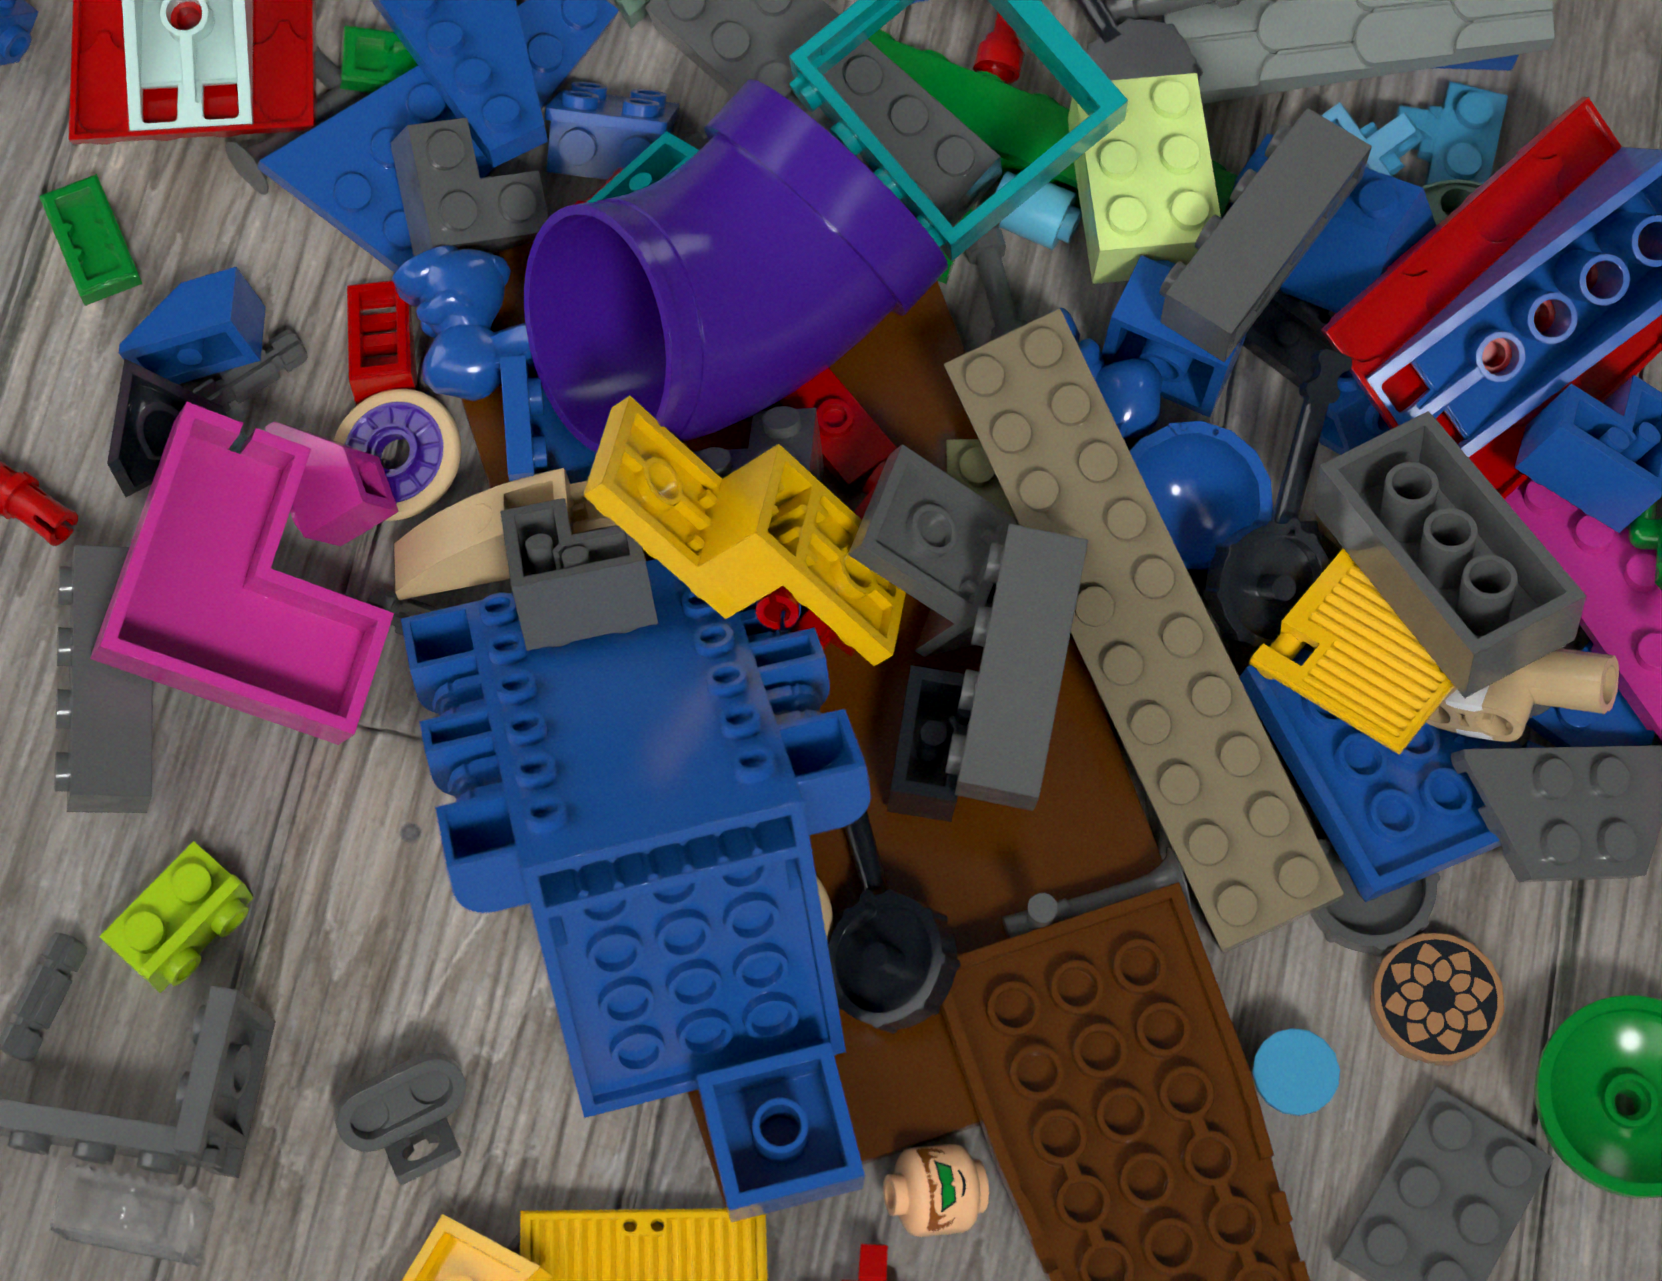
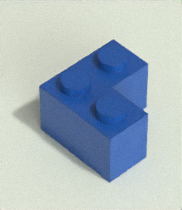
(1599, 452)

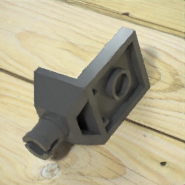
(933, 544)

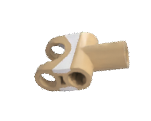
(1558, 680)

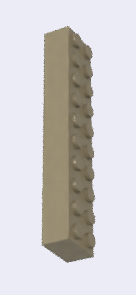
(1147, 635)

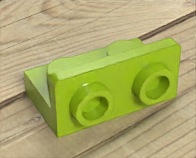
(178, 918)

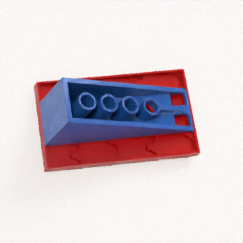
(1518, 295)

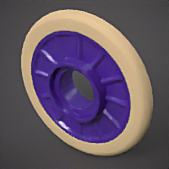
(431, 438)

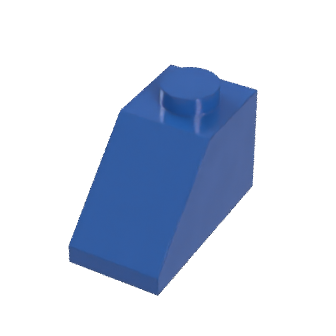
(200, 329)

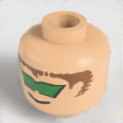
(936, 1190)

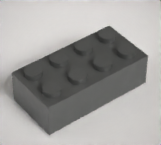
(1448, 554)

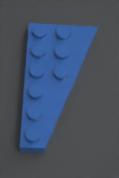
(477, 65)
(348, 164)

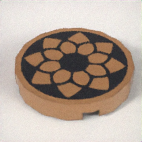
(1437, 999)

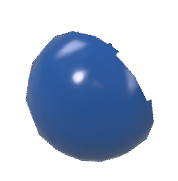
(1203, 486)

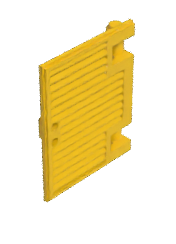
(1363, 660)
(688, 1248)

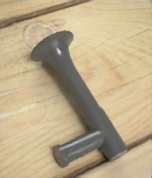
(246, 158)
(1045, 910)

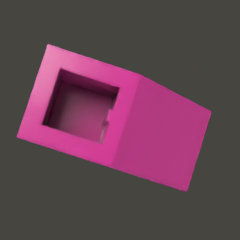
(339, 490)

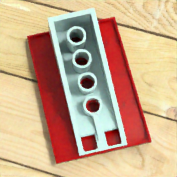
(191, 69)

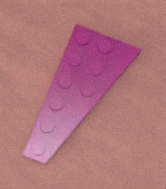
(1619, 580)

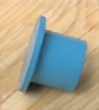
(1296, 1072)

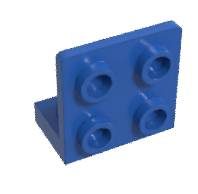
(533, 430)

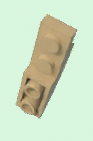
(467, 541)

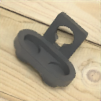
(403, 1110)

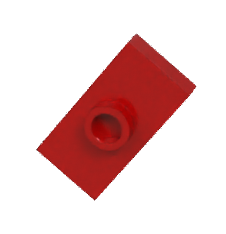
(848, 435)

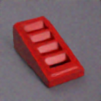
(381, 373)

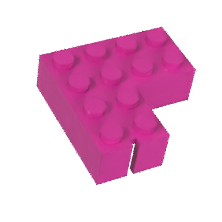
(210, 611)

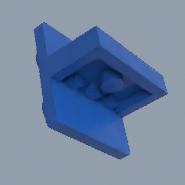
(604, 132)

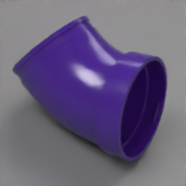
(721, 276)

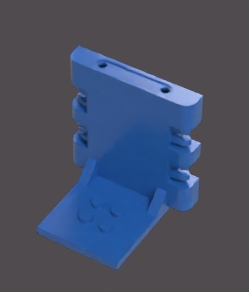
(652, 820)

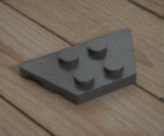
(1570, 808)

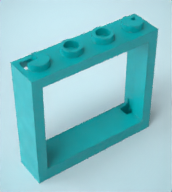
(1045, 38)

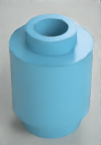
(1044, 216)

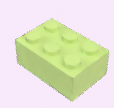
(1148, 179)

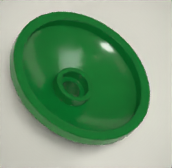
(1585, 1063)

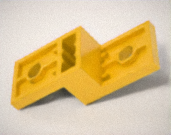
(742, 532)

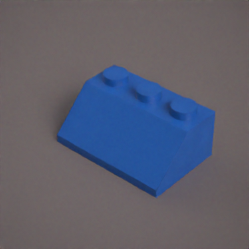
(1360, 241)

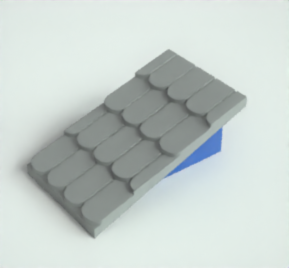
(1321, 42)

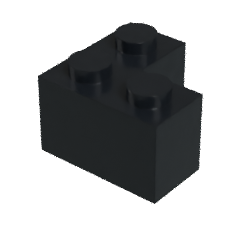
(924, 745)

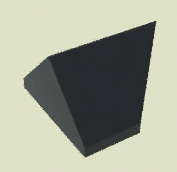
(143, 424)

